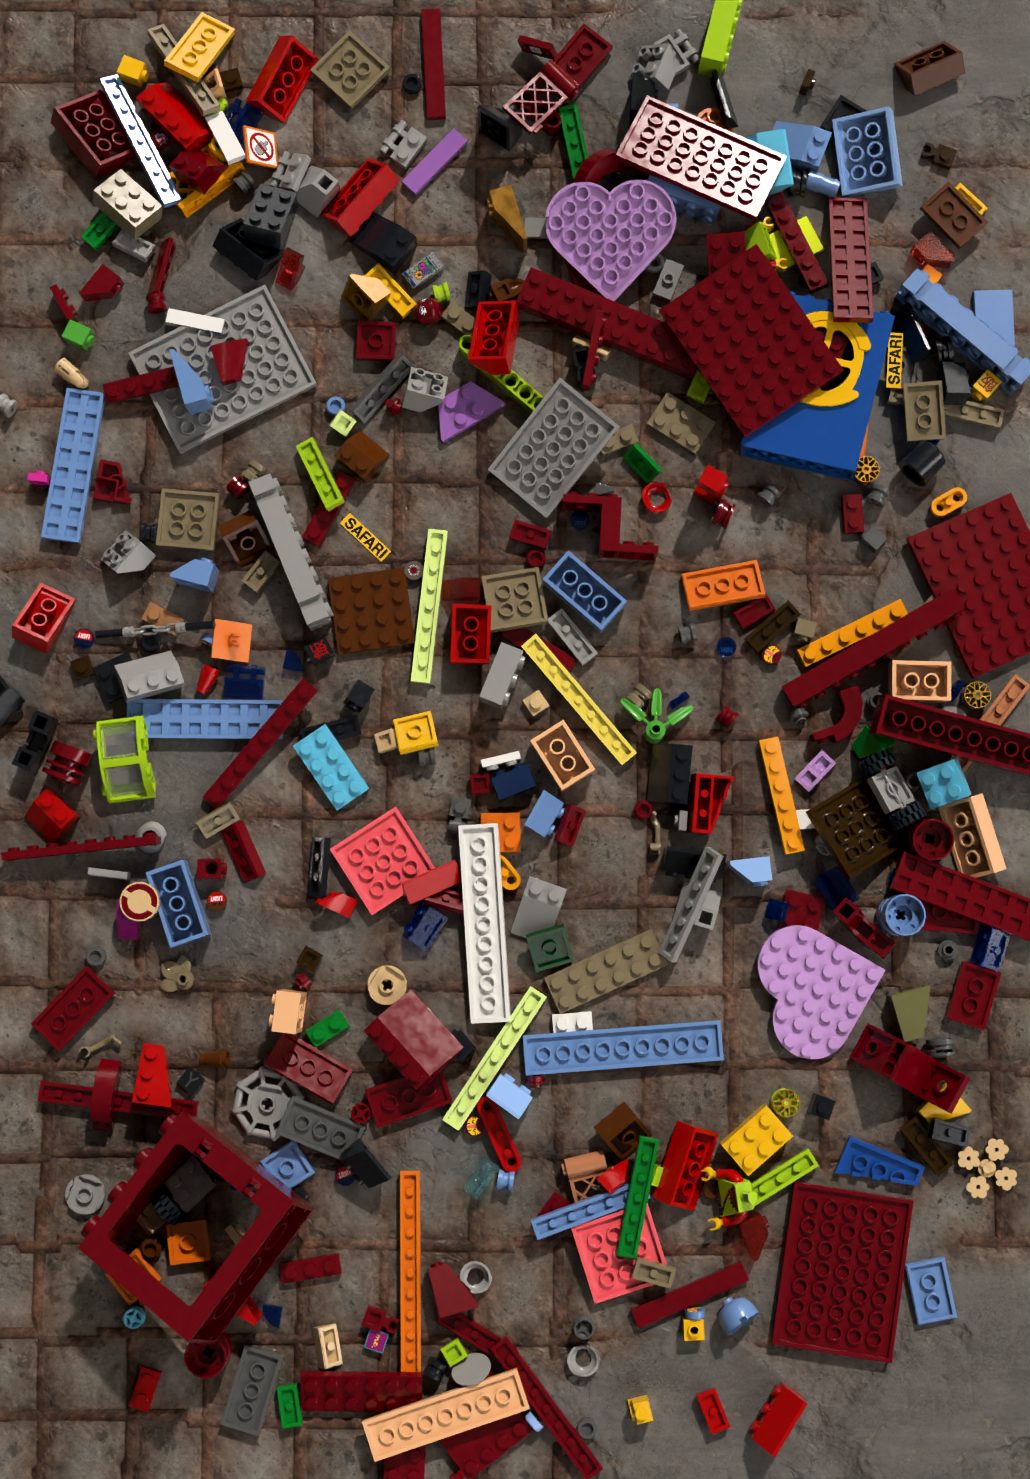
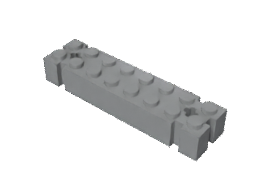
(290, 551)

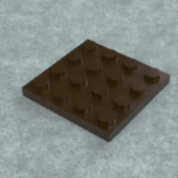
(855, 828)

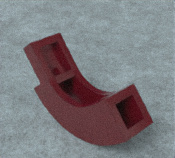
(598, 165)
(851, 712)
(860, 927)
(104, 1095)

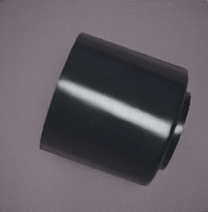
(922, 463)

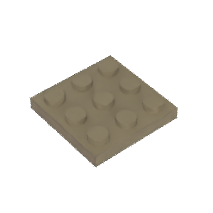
(350, 70)
(188, 519)
(515, 599)

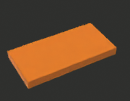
(723, 585)

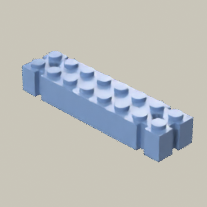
(967, 332)

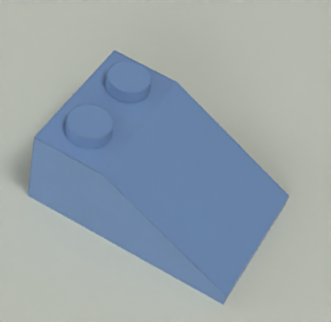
(805, 144)
(194, 392)

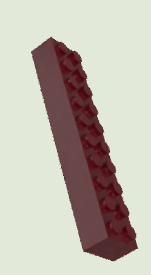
(624, 328)
(952, 734)

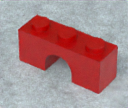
(711, 485)

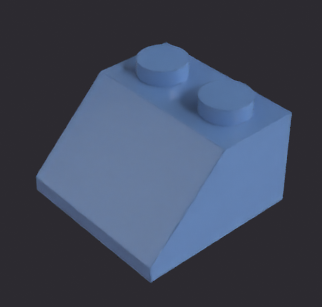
(197, 574)
(544, 814)

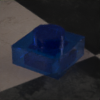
(777, 910)

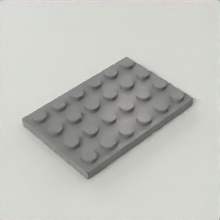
(553, 448)

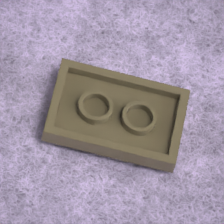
(924, 411)
(680, 423)

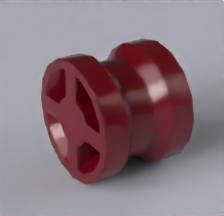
(156, 303)
(238, 487)
(726, 716)
(358, 1114)

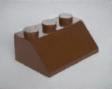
(930, 68)

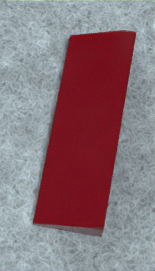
(162, 266)
(243, 851)

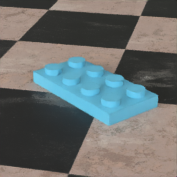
(331, 767)

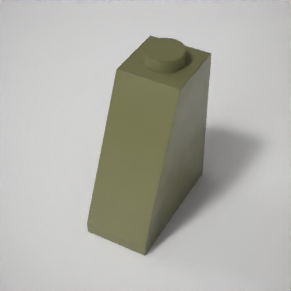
(910, 1012)

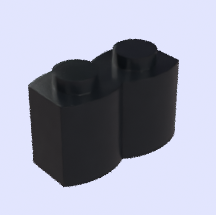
(579, 363)

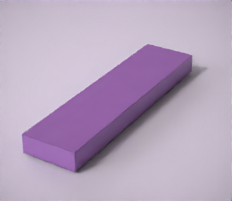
(434, 162)

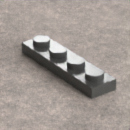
(381, 388)

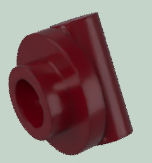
(393, 407)

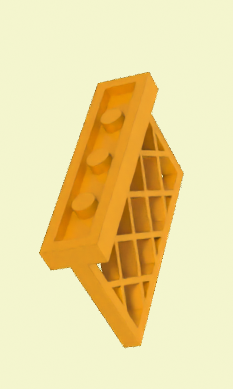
(195, 199)

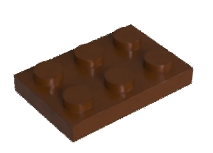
(953, 215)

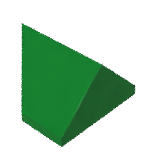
(869, 744)

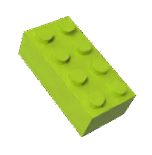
(719, 36)

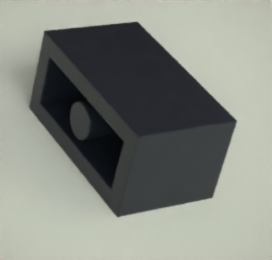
(954, 383)

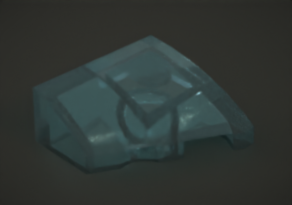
(481, 1177)

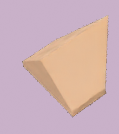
(215, 83)

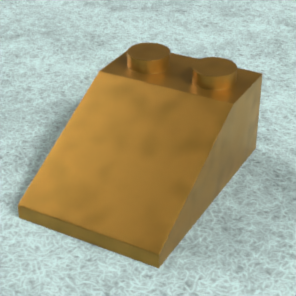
(506, 215)

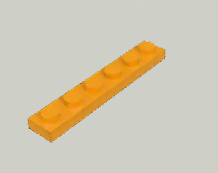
(851, 633)
(781, 795)

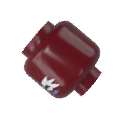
(428, 311)

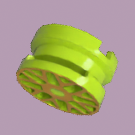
(784, 1102)

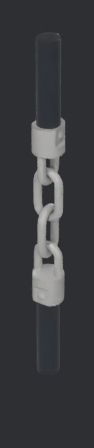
(180, 627)

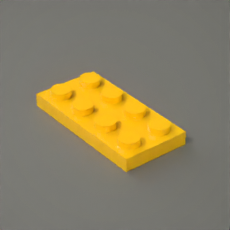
(199, 47)

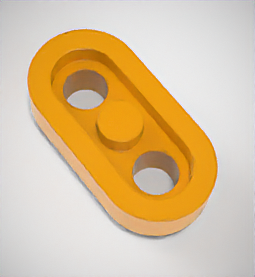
(947, 503)
(508, 871)

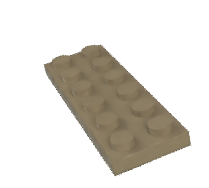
(605, 971)

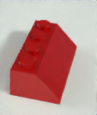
(282, 78)
(175, 116)
(360, 196)
(494, 336)
(685, 1158)

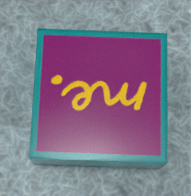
(376, 1340)

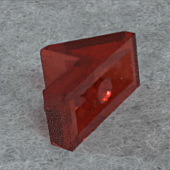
(290, 269)

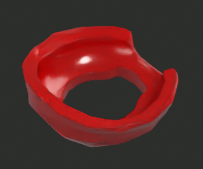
(656, 487)

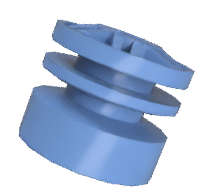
(911, 917)

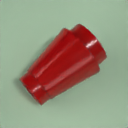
(207, 677)

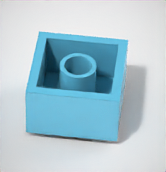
(944, 783)

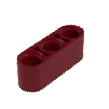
(551, 130)

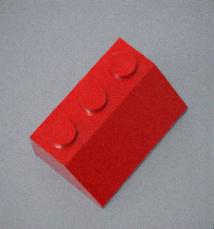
(470, 634)
(777, 1418)

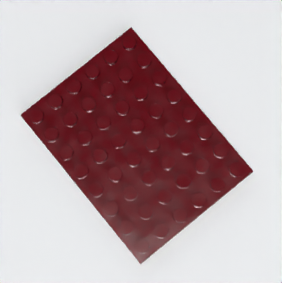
(751, 341)
(988, 566)
(842, 1272)

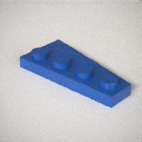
(870, 1161)

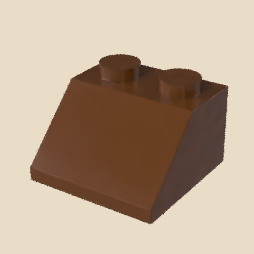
(361, 456)
(245, 537)
(622, 1130)

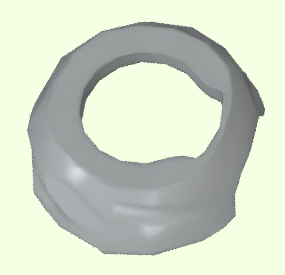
(158, 829)
(482, 1286)
(586, 1370)

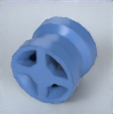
(505, 1180)

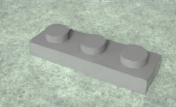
(572, 637)

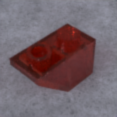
(932, 252)

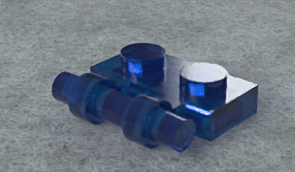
(247, 116)
(244, 688)

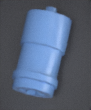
(819, 183)

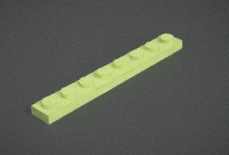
(429, 606)
(494, 1058)

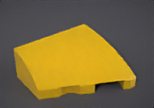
(931, 1111)

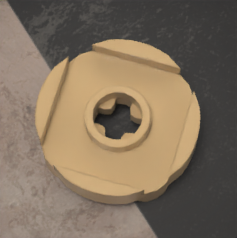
(376, 987)

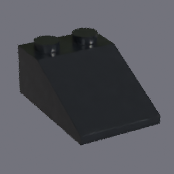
(498, 126)
(384, 242)

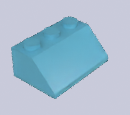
(777, 141)

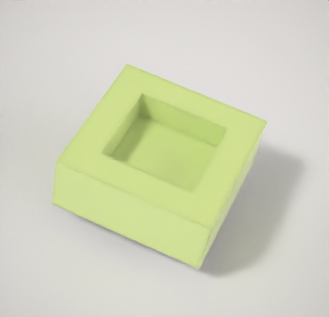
(342, 423)

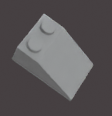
(538, 907)

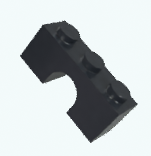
(41, 731)

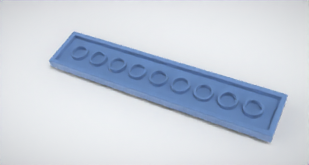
(623, 1047)

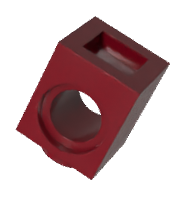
(202, 868)

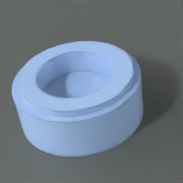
(534, 1421)

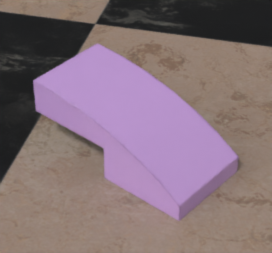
(815, 770)

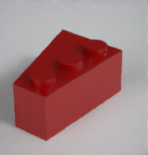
(705, 801)
(153, 1080)

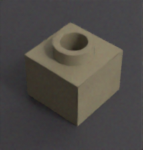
(804, 630)

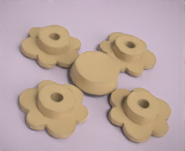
(987, 1168)

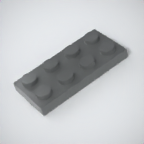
(318, 1127)
(252, 1390)

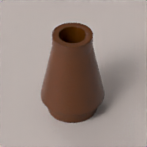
(217, 1058)

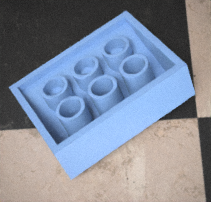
(867, 152)

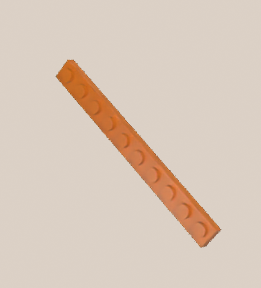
(410, 1270)

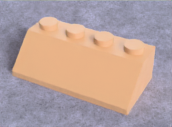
(975, 841)

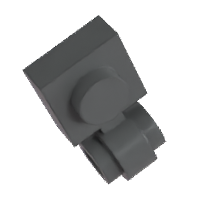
(459, 809)

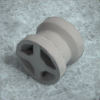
(7, 406)

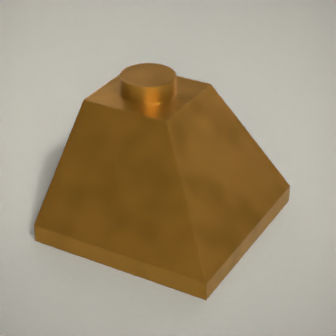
(365, 296)

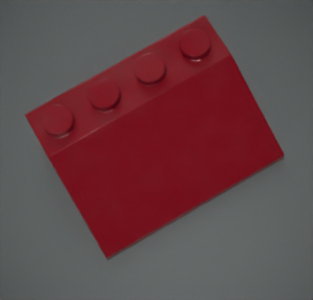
(93, 133)
(414, 1040)

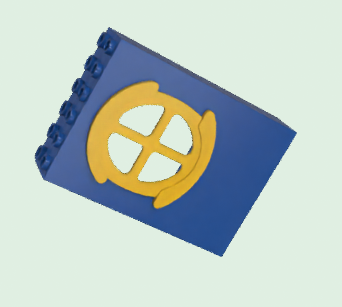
(828, 426)

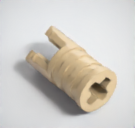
(71, 374)

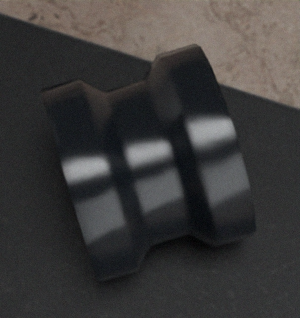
(148, 532)
(435, 1368)

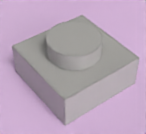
(680, 821)

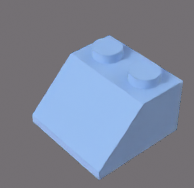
(752, 870)
(509, 1095)

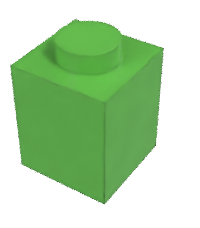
(78, 335)

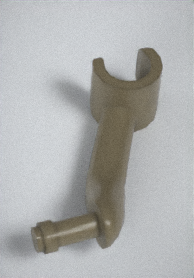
(655, 847)
(103, 1043)

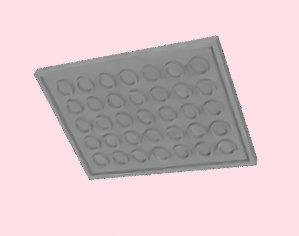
(271, 371)

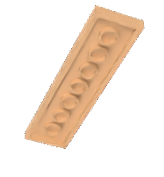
(445, 1414)

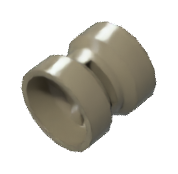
(253, 471)
(639, 695)

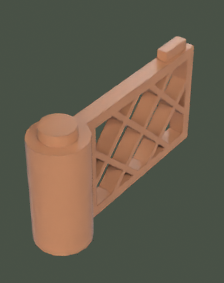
(583, 1168)

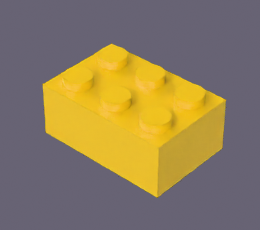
(756, 1139)

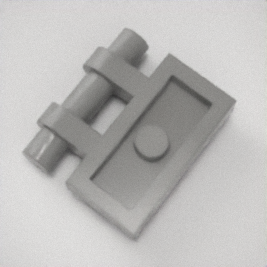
(680, 59)
(407, 148)
(294, 173)

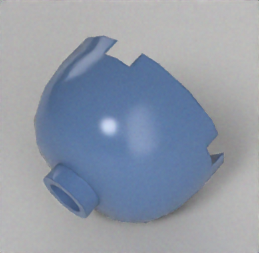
(736, 1314)

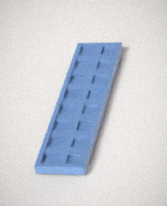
(73, 465)
(203, 717)

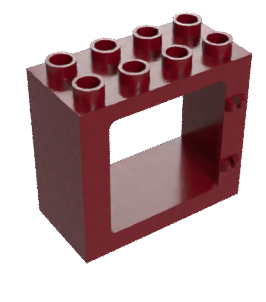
(245, 1267)

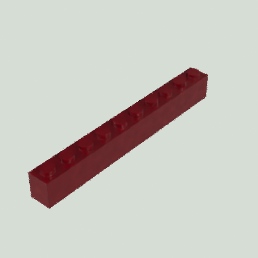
(874, 647)

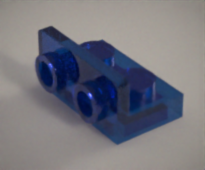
(424, 926)
(990, 948)

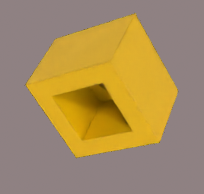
(688, 1324)

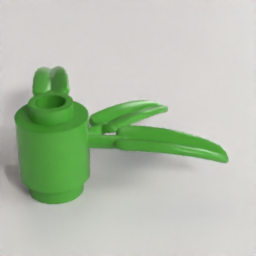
(656, 711)

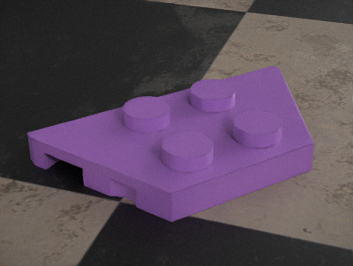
(466, 408)

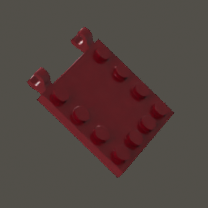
(482, 1445)

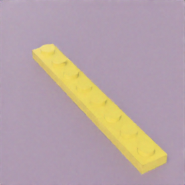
(579, 699)

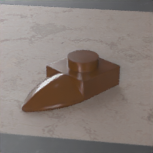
(506, 289)

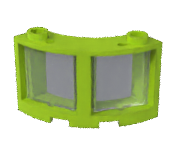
(124, 760)

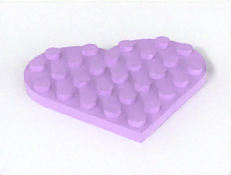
(610, 233)
(816, 988)

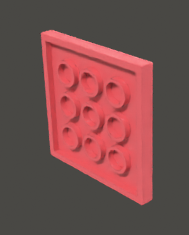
(382, 859)
(597, 1246)

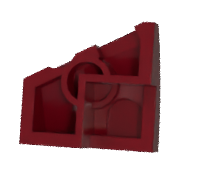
(230, 360)
(110, 484)

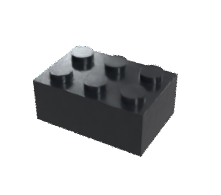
(270, 216)

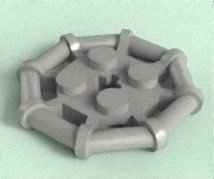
(255, 1099)

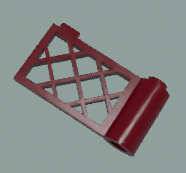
(555, 83)

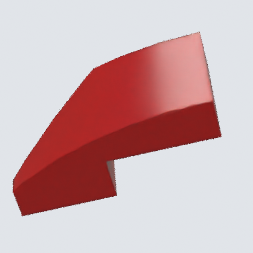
(338, 903)
(614, 1177)

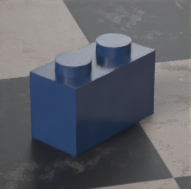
(513, 782)

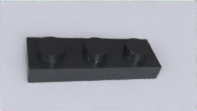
(340, 728)
(319, 866)

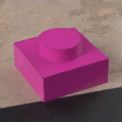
(39, 478)

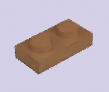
(160, 617)

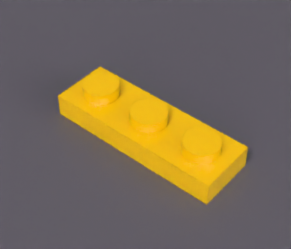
(399, 299)

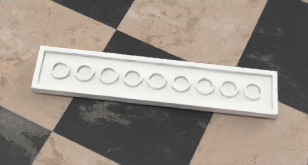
(484, 923)

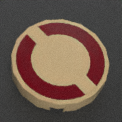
(139, 901)

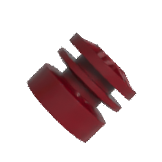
(67, 763)
(941, 839)
(206, 1363)

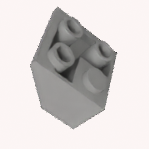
(656, 64)
(317, 190)
(424, 390)
(127, 554)
(709, 909)

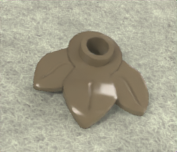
(174, 973)

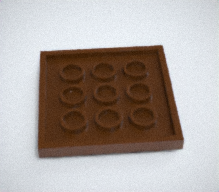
(371, 611)

